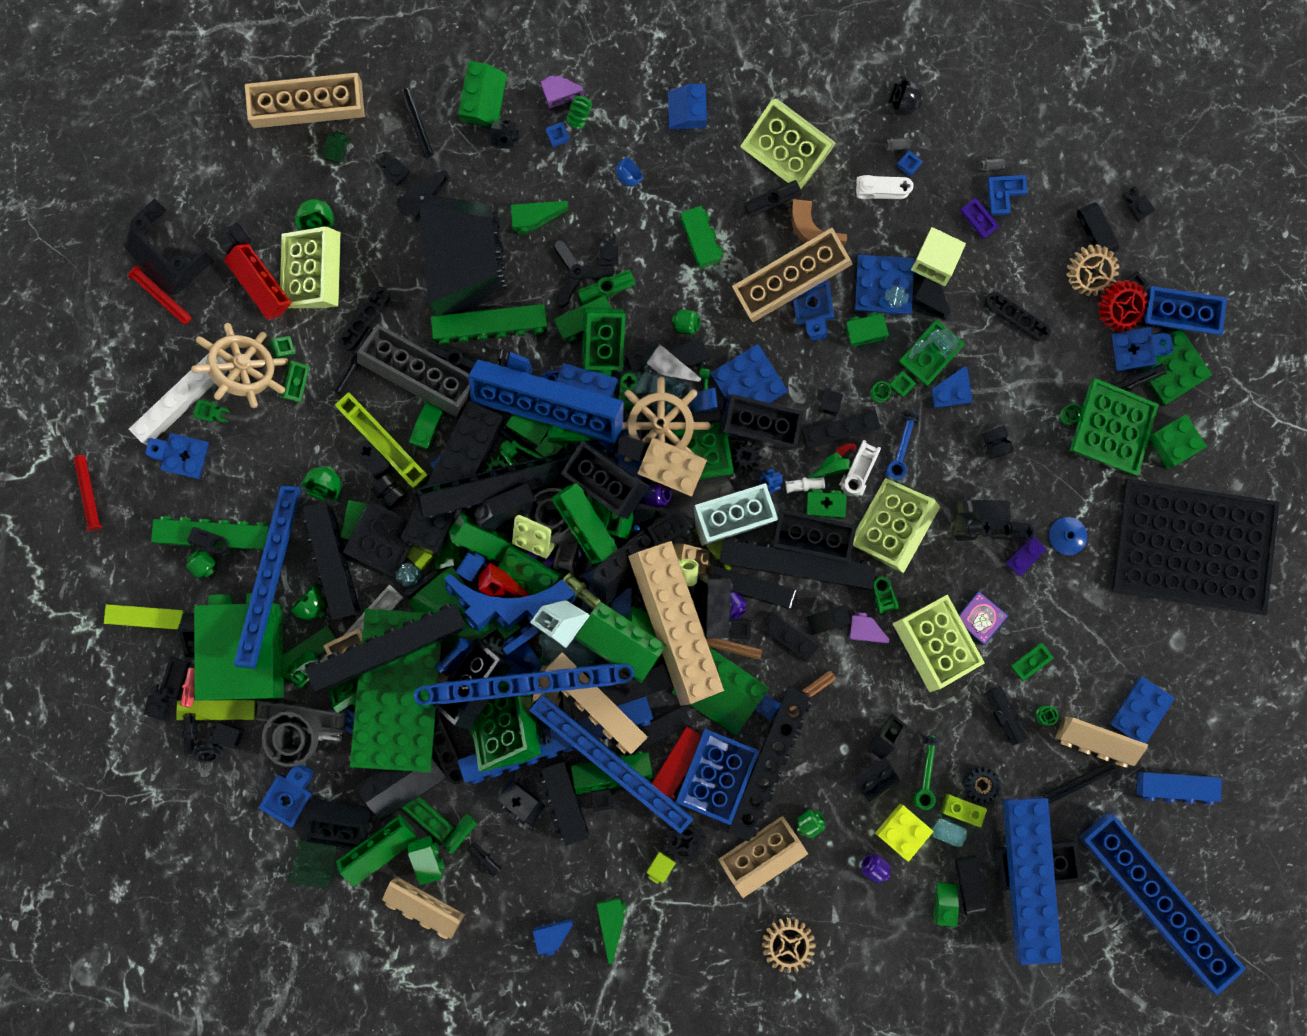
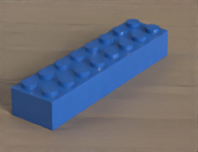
(546, 401)
(1032, 880)

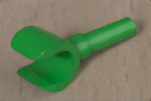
(704, 373)

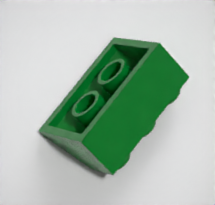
(482, 94)

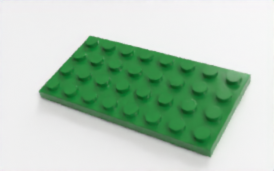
(388, 722)

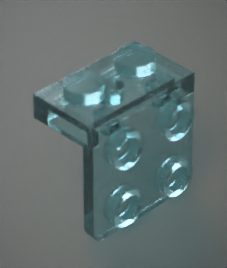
(943, 339)
(648, 385)

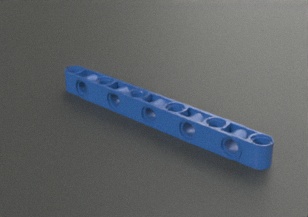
(523, 684)

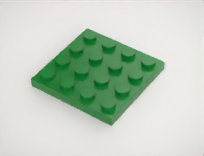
(1114, 427)

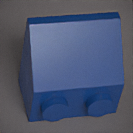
(687, 107)

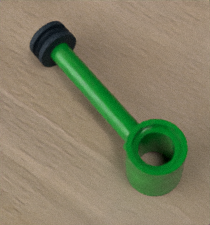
(931, 742)

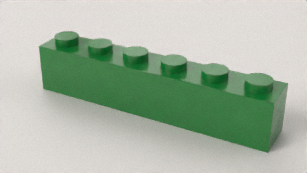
(489, 323)
(239, 535)

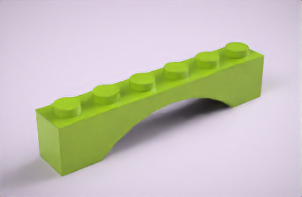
(382, 441)

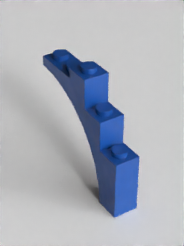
(509, 611)

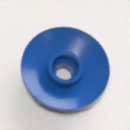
(1059, 539)

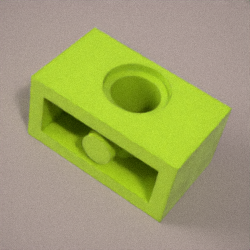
(963, 810)

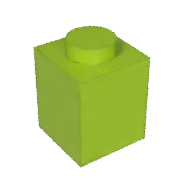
(660, 867)

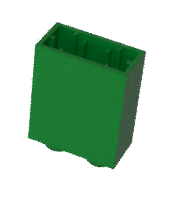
(215, 648)

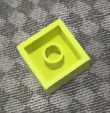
(904, 832)

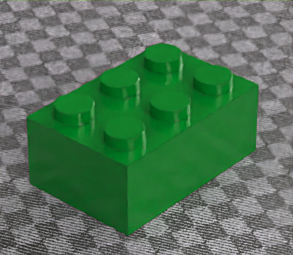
(603, 339)

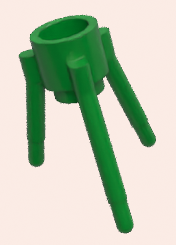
(509, 451)

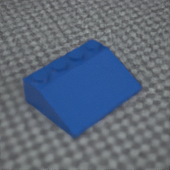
(717, 776)

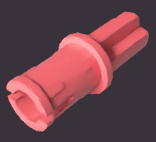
(189, 689)

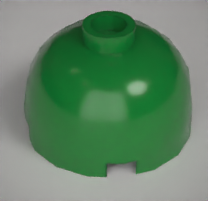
(314, 214)
(322, 483)
(310, 604)

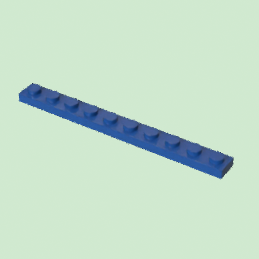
(267, 578)
(611, 763)

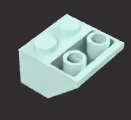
(560, 621)

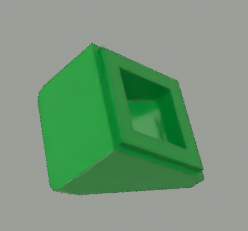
(281, 347)

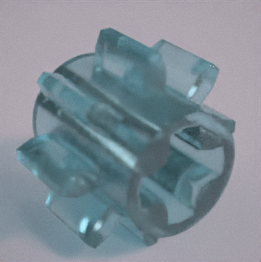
(896, 297)
(408, 574)

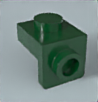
(336, 146)

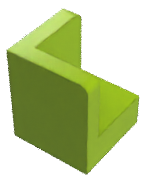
(419, 557)

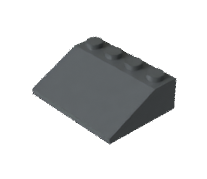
(705, 490)

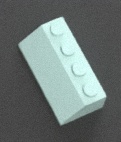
(734, 514)

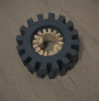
(989, 777)

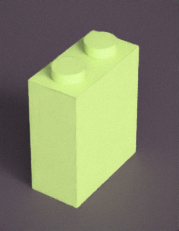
(938, 256)

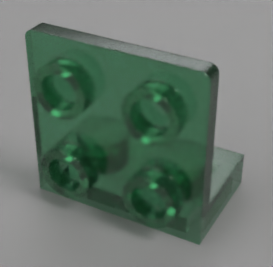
(313, 864)

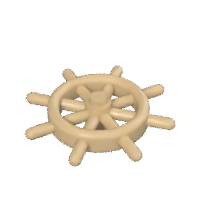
(240, 365)
(661, 424)

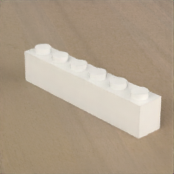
(173, 404)

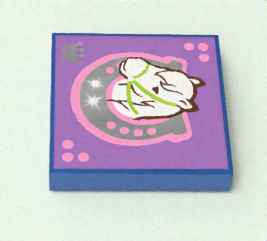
(982, 617)

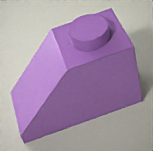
(560, 90)
(865, 629)

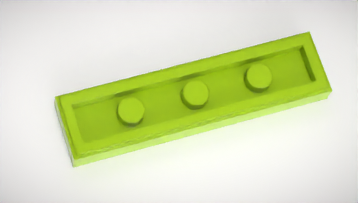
(142, 616)
(219, 710)

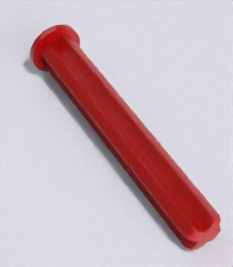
(159, 295)
(87, 493)

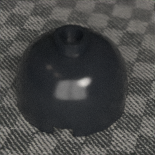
(905, 96)

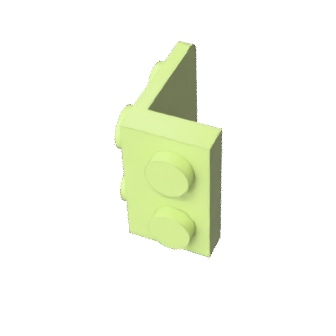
(532, 536)

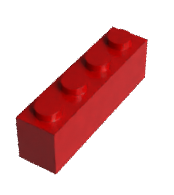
(257, 281)
(677, 763)

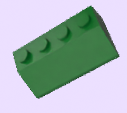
(620, 641)

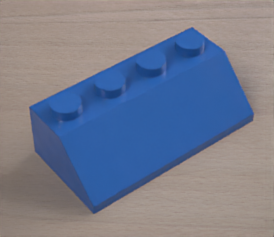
(1185, 310)

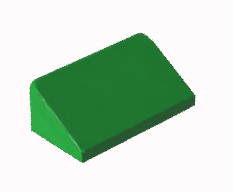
(294, 381)
(459, 833)

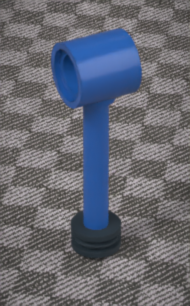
(910, 418)

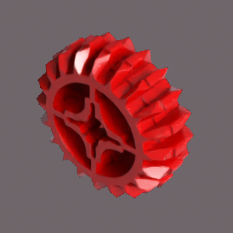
(1114, 314)

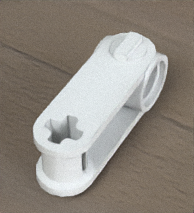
(883, 187)
(860, 469)

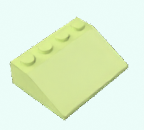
(787, 143)
(311, 267)
(895, 524)
(938, 643)

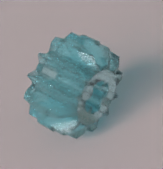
(949, 833)

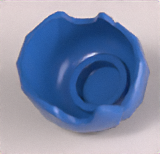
(628, 172)

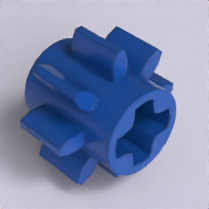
(772, 479)

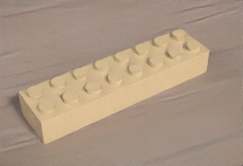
(676, 623)

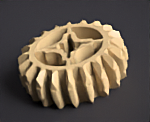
(1096, 263)
(798, 959)

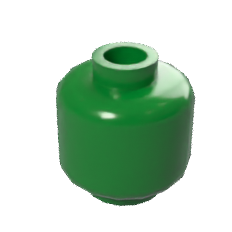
(686, 322)
(200, 564)
(810, 824)

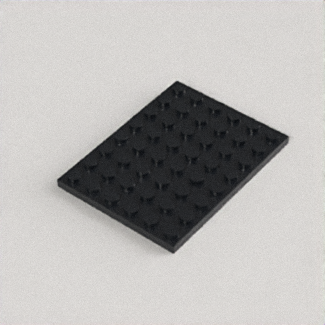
(1195, 547)

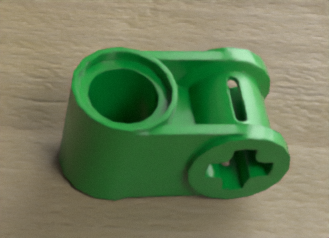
(627, 404)
(884, 596)
(296, 670)

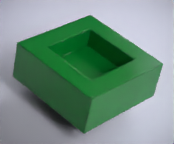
(902, 384)

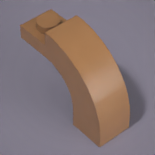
(803, 223)

